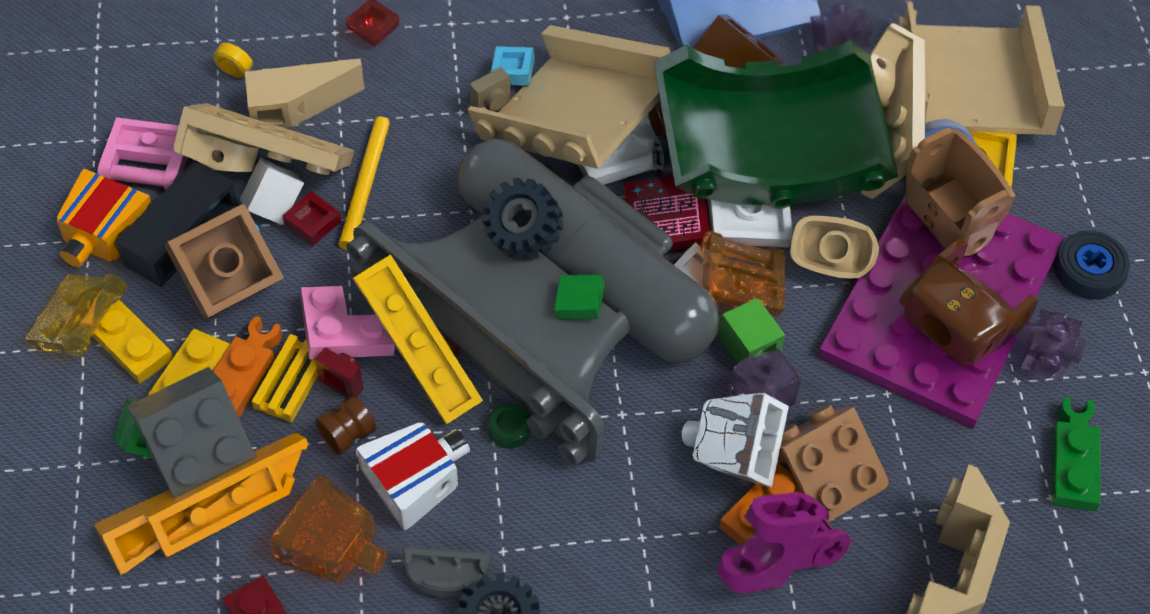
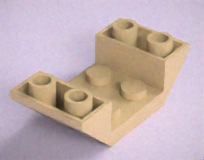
(977, 527)

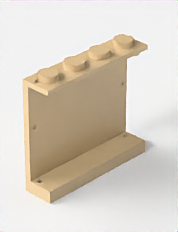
(990, 75)
(579, 99)

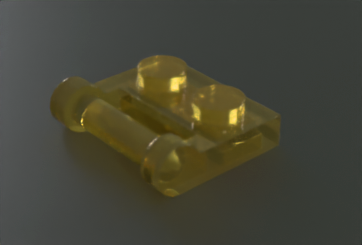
(75, 313)

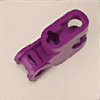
(788, 537)

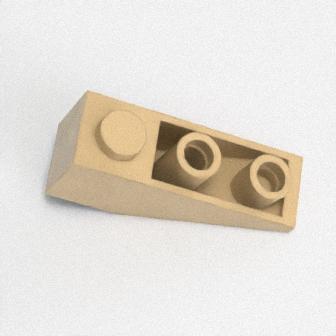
(300, 92)

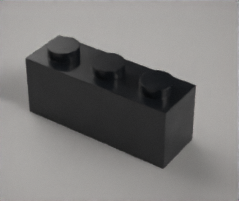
(189, 202)

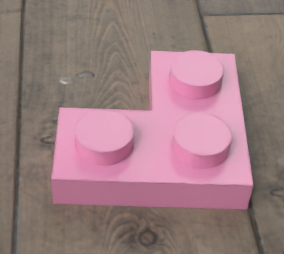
(331, 327)

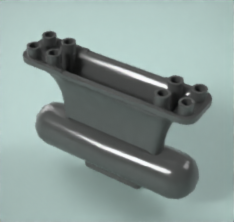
(505, 306)

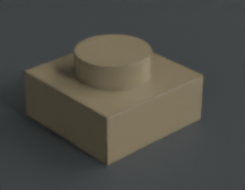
(491, 90)

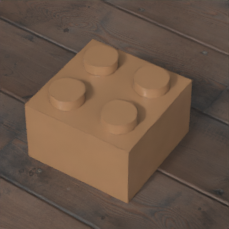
(223, 261)

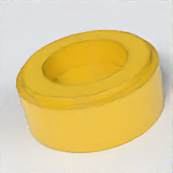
(232, 60)

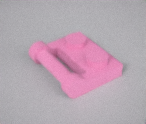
(142, 143)

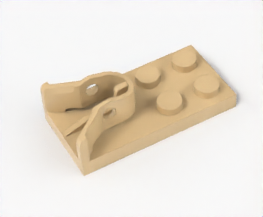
(901, 92)
(211, 130)

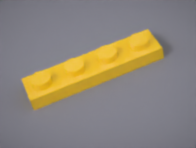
(417, 339)

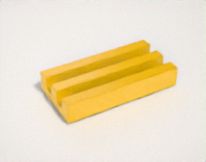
(274, 375)

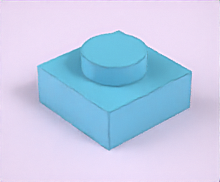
(517, 63)

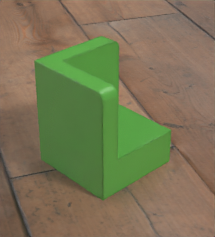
(750, 331)

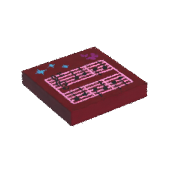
(670, 209)

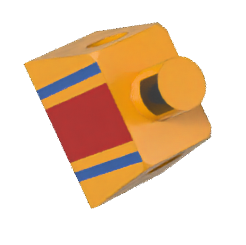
(96, 216)

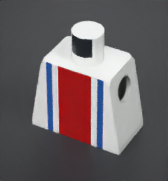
(412, 469)

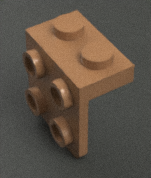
(833, 459)

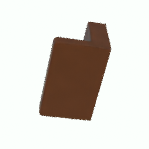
(734, 44)

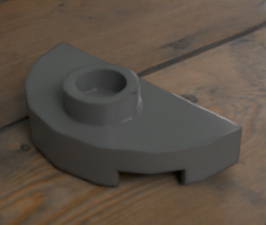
(445, 571)

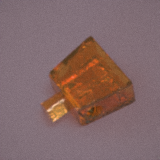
(328, 534)

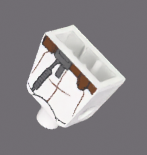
(739, 436)

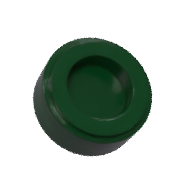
(508, 426)

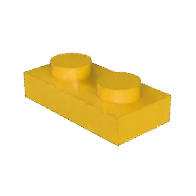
(131, 343)
(195, 354)

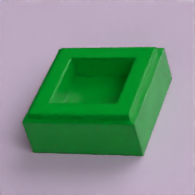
(579, 296)

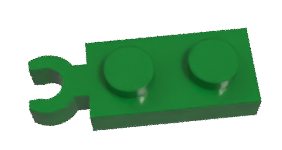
(1076, 459)

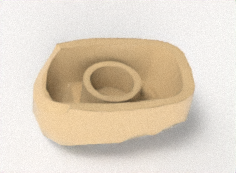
(834, 246)

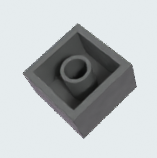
(191, 431)

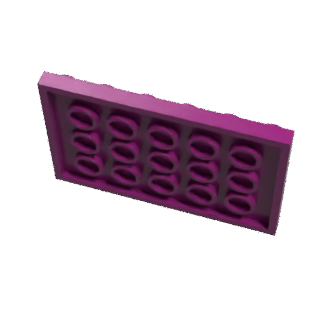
(886, 349)

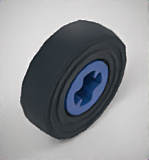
(1091, 248)

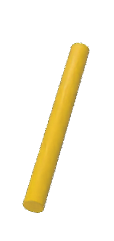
(364, 180)

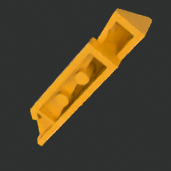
(203, 510)

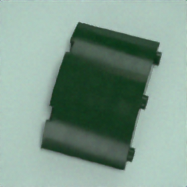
(774, 129)

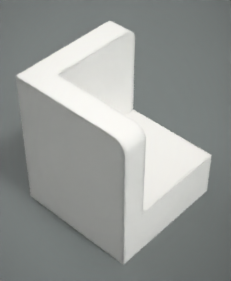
(271, 190)

